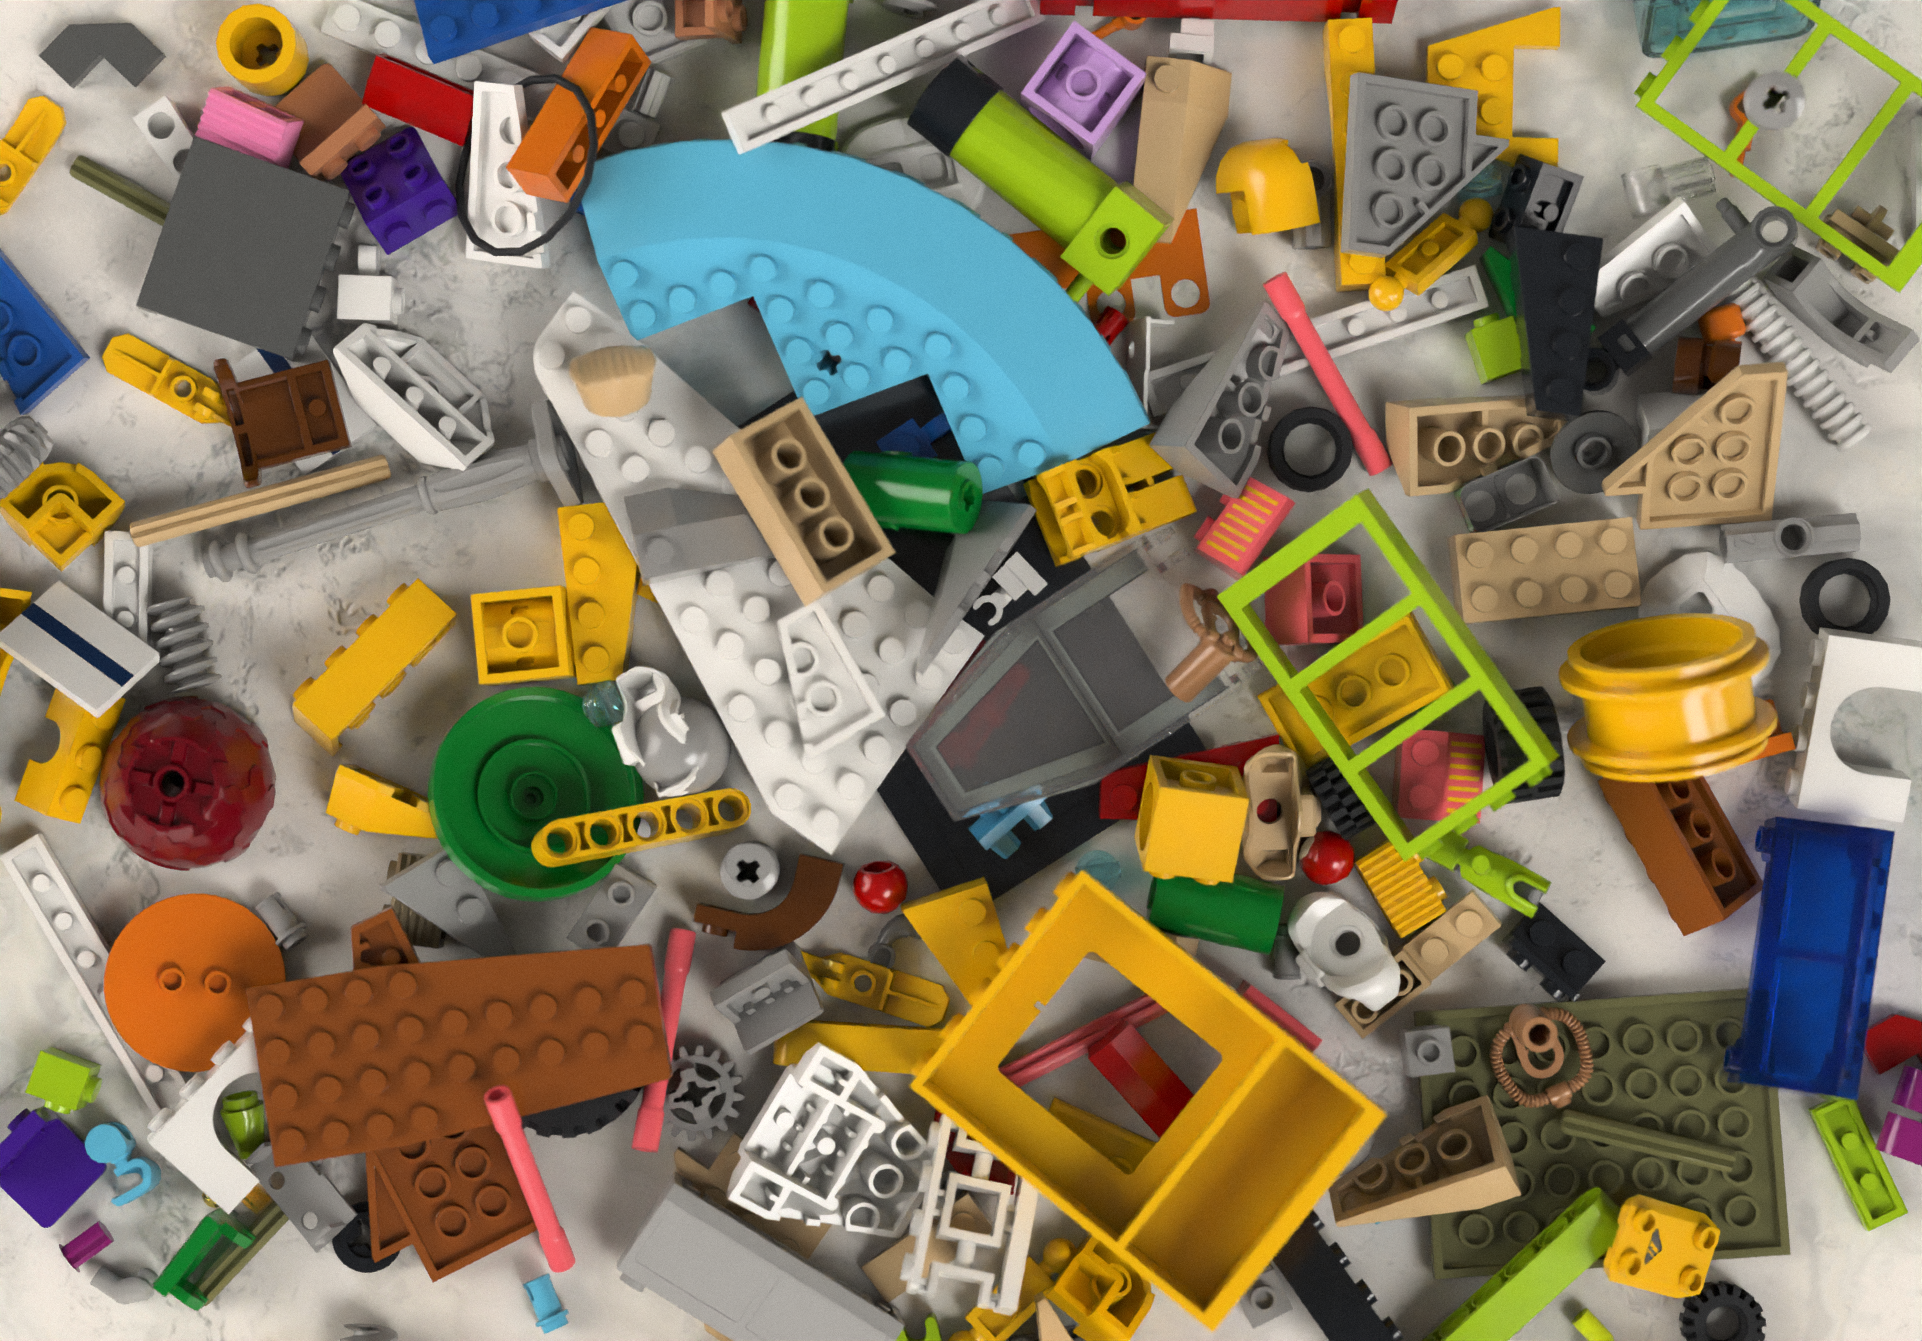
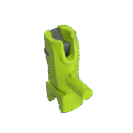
(1492, 873)

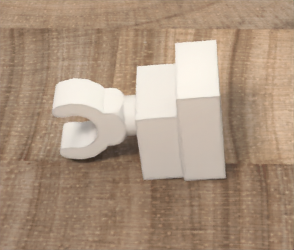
(1193, 41)
(1014, 580)

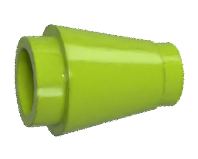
(244, 1121)

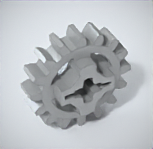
(702, 1111)

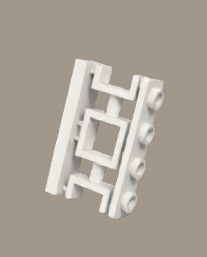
(1009, 1219)

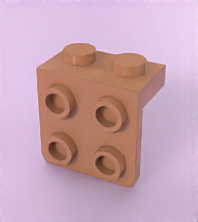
(333, 123)

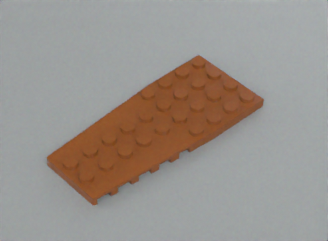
(417, 1045)

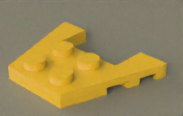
(1486, 64)

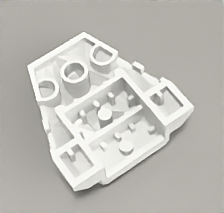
(831, 1151)

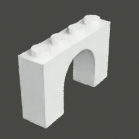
(1842, 666)
(188, 1133)

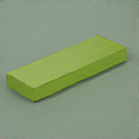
(1858, 1162)

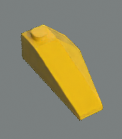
(377, 805)

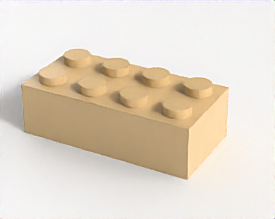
(803, 501)
(1544, 571)

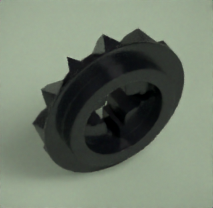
(358, 1256)

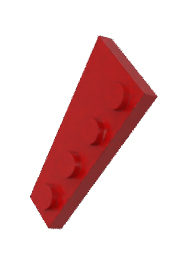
(1123, 789)

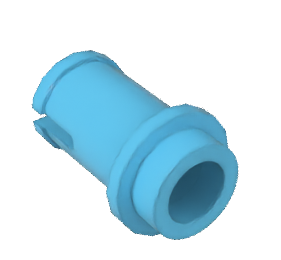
(546, 1304)

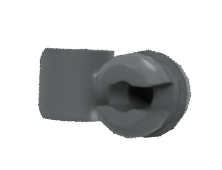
(895, 929)

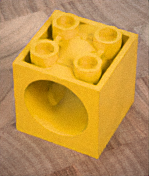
(523, 636)
(1191, 820)

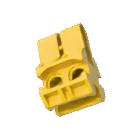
(1117, 515)

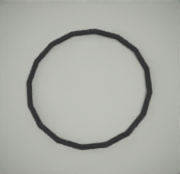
(559, 224)

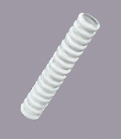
(1802, 369)

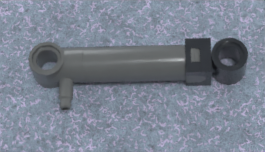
(1696, 292)

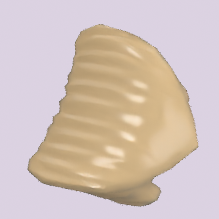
(614, 379)

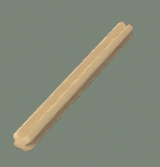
(259, 500)

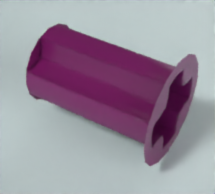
(86, 1245)

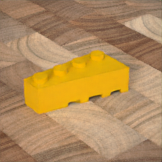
(600, 591)
(371, 664)

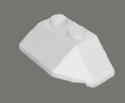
(416, 396)

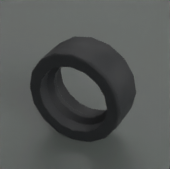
(1337, 430)
(1863, 571)

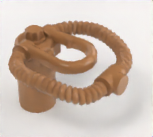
(1213, 651)
(1536, 1031)

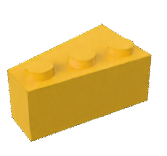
(960, 932)

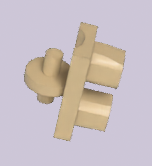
(1862, 236)

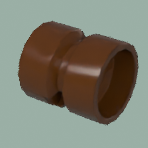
(1703, 365)

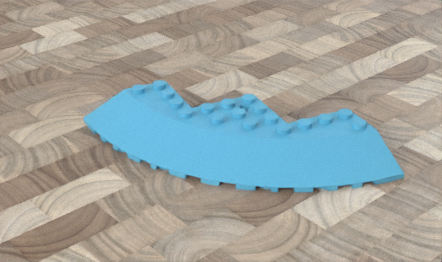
(870, 273)

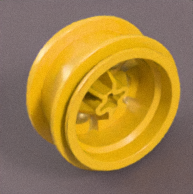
(1668, 697)

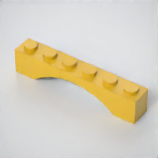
(1347, 51)

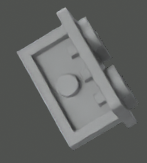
(769, 998)

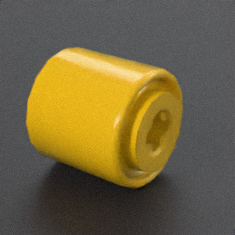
(243, 38)

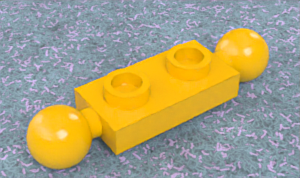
(1431, 254)
(1036, 1278)

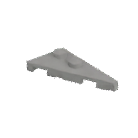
(451, 902)

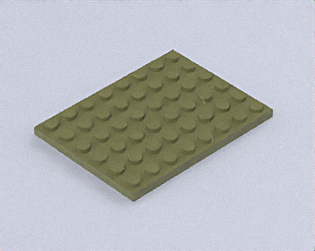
(1651, 1069)

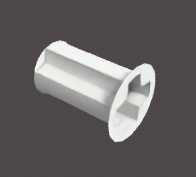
(652, 93)

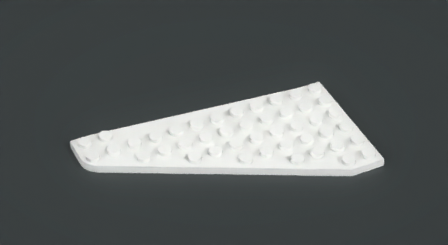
(733, 613)

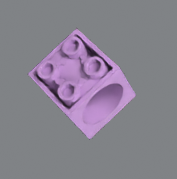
(1083, 90)

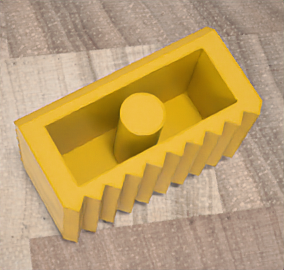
(1400, 888)

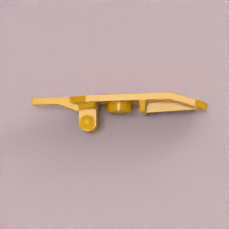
(28, 145)
(160, 377)
(890, 992)

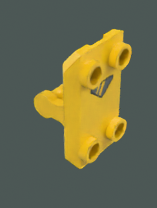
(1661, 1247)

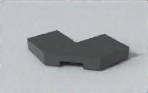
(84, 46)

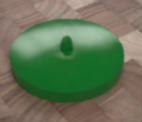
(512, 772)

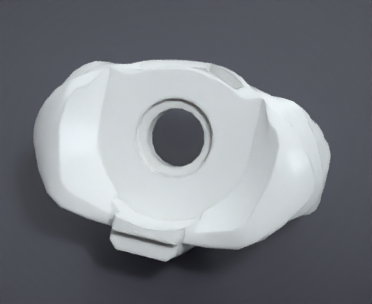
(640, 690)
(1367, 975)

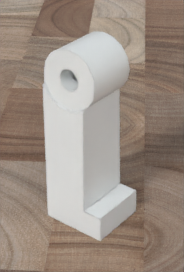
(166, 133)

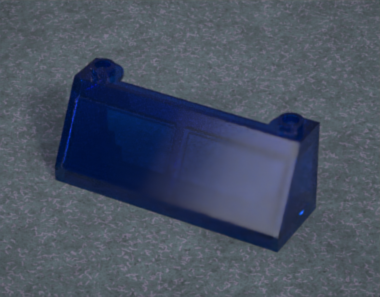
(1813, 958)

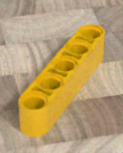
(659, 816)
(869, 1045)

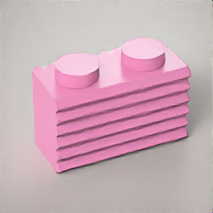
(249, 126)

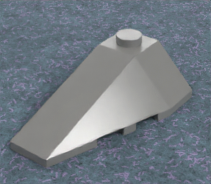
(1219, 415)
(691, 533)
(968, 568)

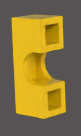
(67, 780)

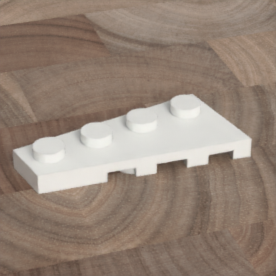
(496, 202)

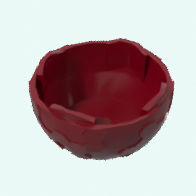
(224, 791)

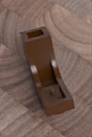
(806, 903)

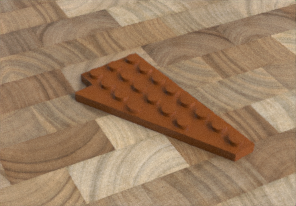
(443, 1194)

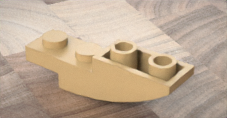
(1427, 956)

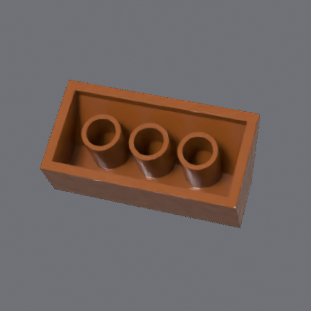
(1685, 848)

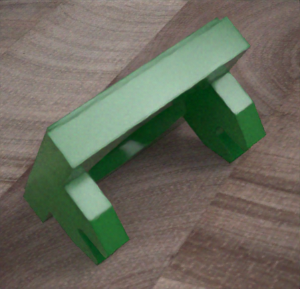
(176, 1274)

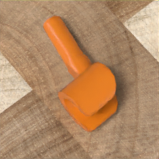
(1117, 24)

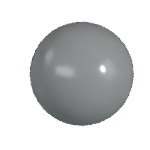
(671, 761)

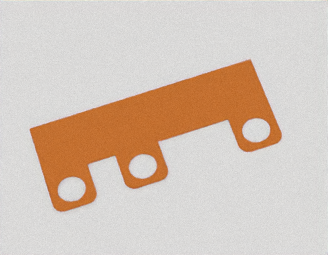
(1172, 261)

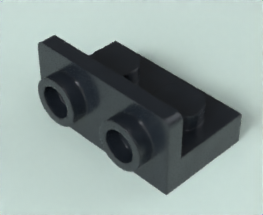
(1535, 198)
(1553, 953)

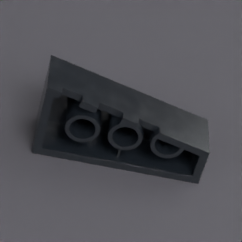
(1554, 304)
(1327, 1289)

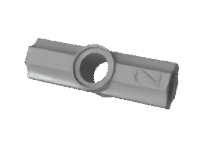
(1816, 537)

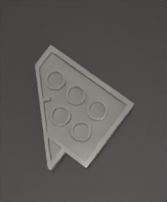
(1406, 158)

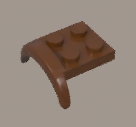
(283, 416)

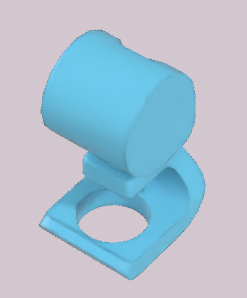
(114, 1144)

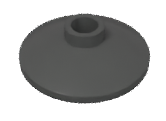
(1586, 470)

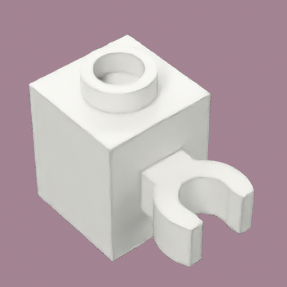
(367, 295)

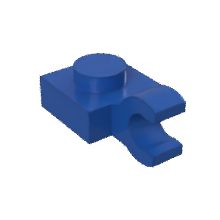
(913, 439)

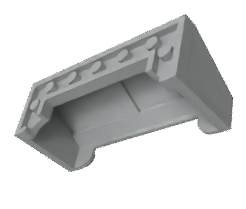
(743, 1277)

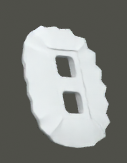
(896, 142)
(1725, 590)

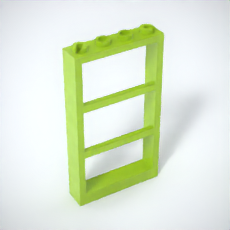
(1910, 255)
(1425, 593)

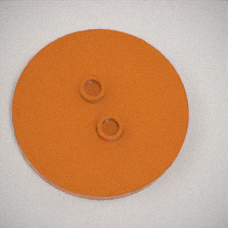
(183, 978)

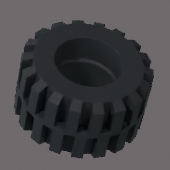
(1506, 754)

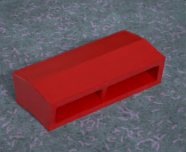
(420, 98)
(1140, 1076)

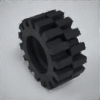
(1339, 799)
(1717, 1296)

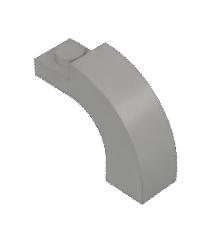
(1835, 314)

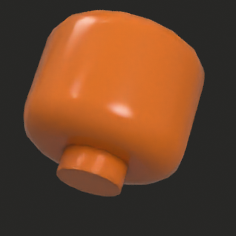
(1722, 323)

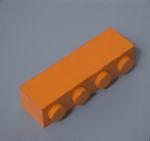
(557, 144)

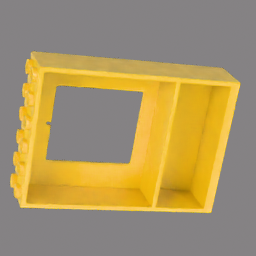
(1230, 1167)

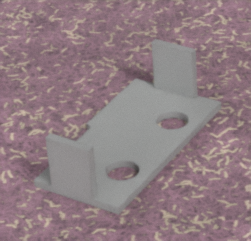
(303, 1193)

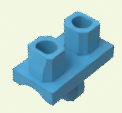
(995, 827)

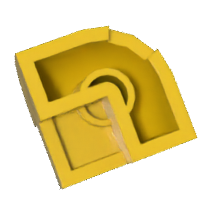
(1267, 187)
(62, 510)
(1102, 1293)

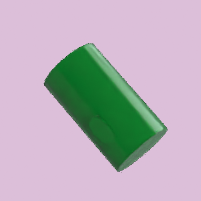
(917, 490)
(1227, 913)

